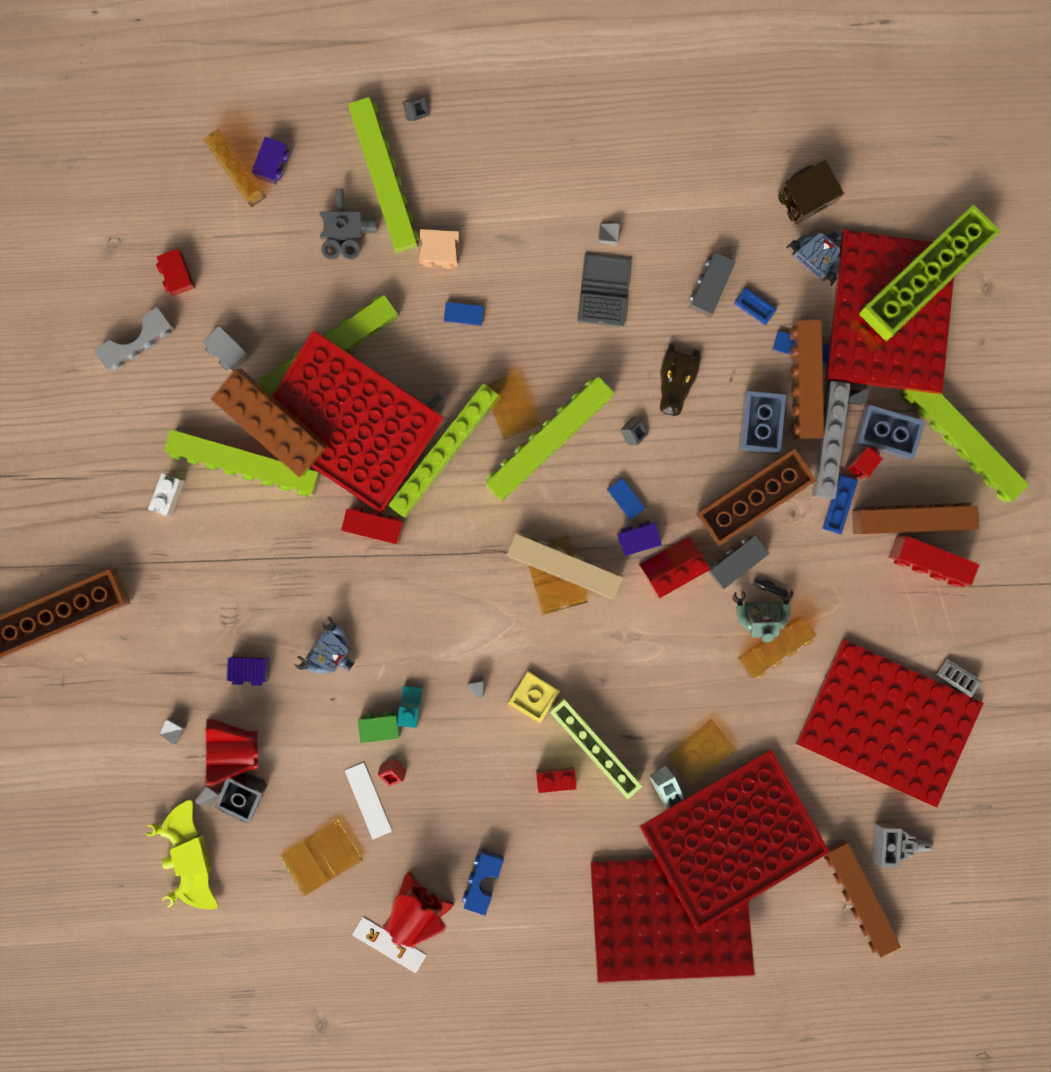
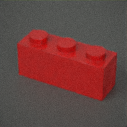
(372, 525)

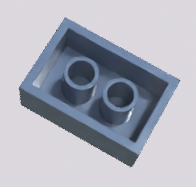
(762, 422)
(889, 432)

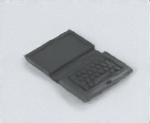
(604, 290)

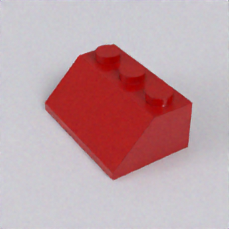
(674, 567)

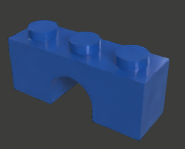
(477, 898)

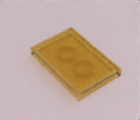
(513, 409)
(701, 752)

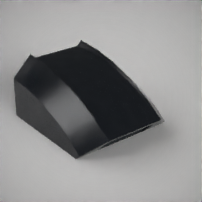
(241, 796)

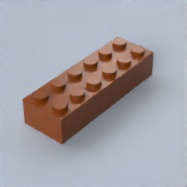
(807, 379)
(269, 422)
(756, 496)
(918, 519)

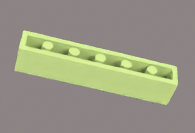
(595, 748)

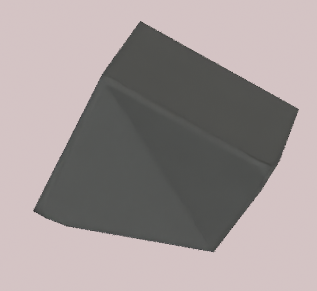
(416, 108)
(858, 397)
(634, 431)

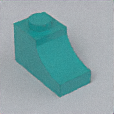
(409, 706)

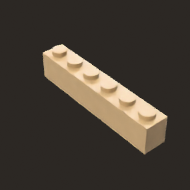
(564, 566)

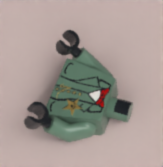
(763, 618)

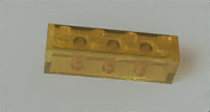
(235, 167)
(771, 653)

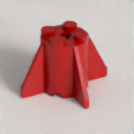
(228, 751)
(415, 914)

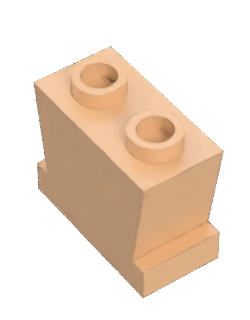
(438, 248)

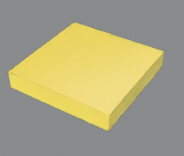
(534, 696)

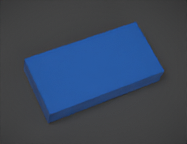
(755, 306)
(463, 314)
(626, 499)

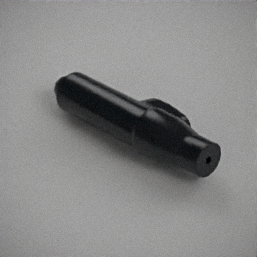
(769, 586)

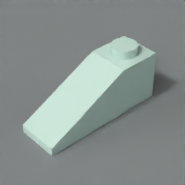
(666, 787)

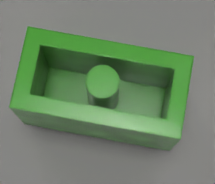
(378, 728)

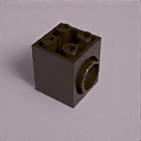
(809, 192)

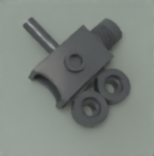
(344, 226)

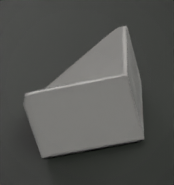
(608, 234)
(172, 731)
(208, 796)

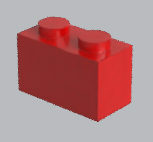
(175, 272)
(864, 462)
(556, 780)

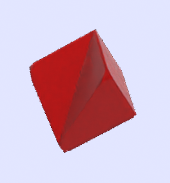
(392, 772)

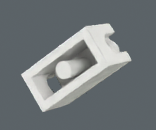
(166, 495)

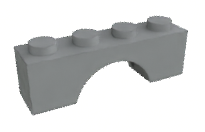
(155, 327)

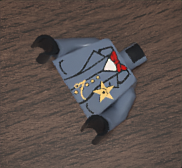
(818, 254)
(328, 651)

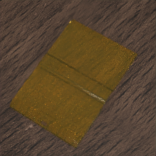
(554, 591)
(321, 858)

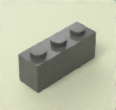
(711, 284)
(737, 561)

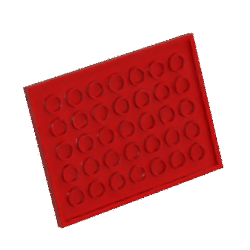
(857, 353)
(363, 417)
(889, 723)
(734, 839)
(649, 936)

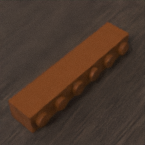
(862, 898)

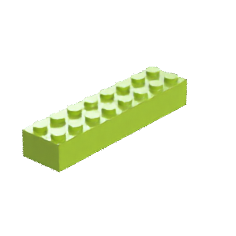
(929, 272)
(549, 439)

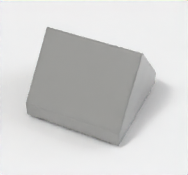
(477, 688)

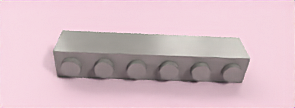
(831, 445)

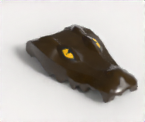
(677, 376)

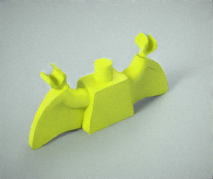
(187, 857)

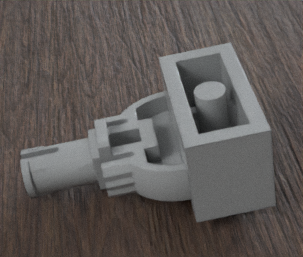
(894, 845)

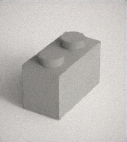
(226, 349)

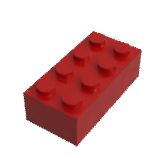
(935, 561)

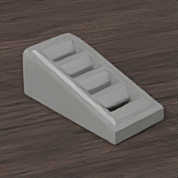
(972, 687)

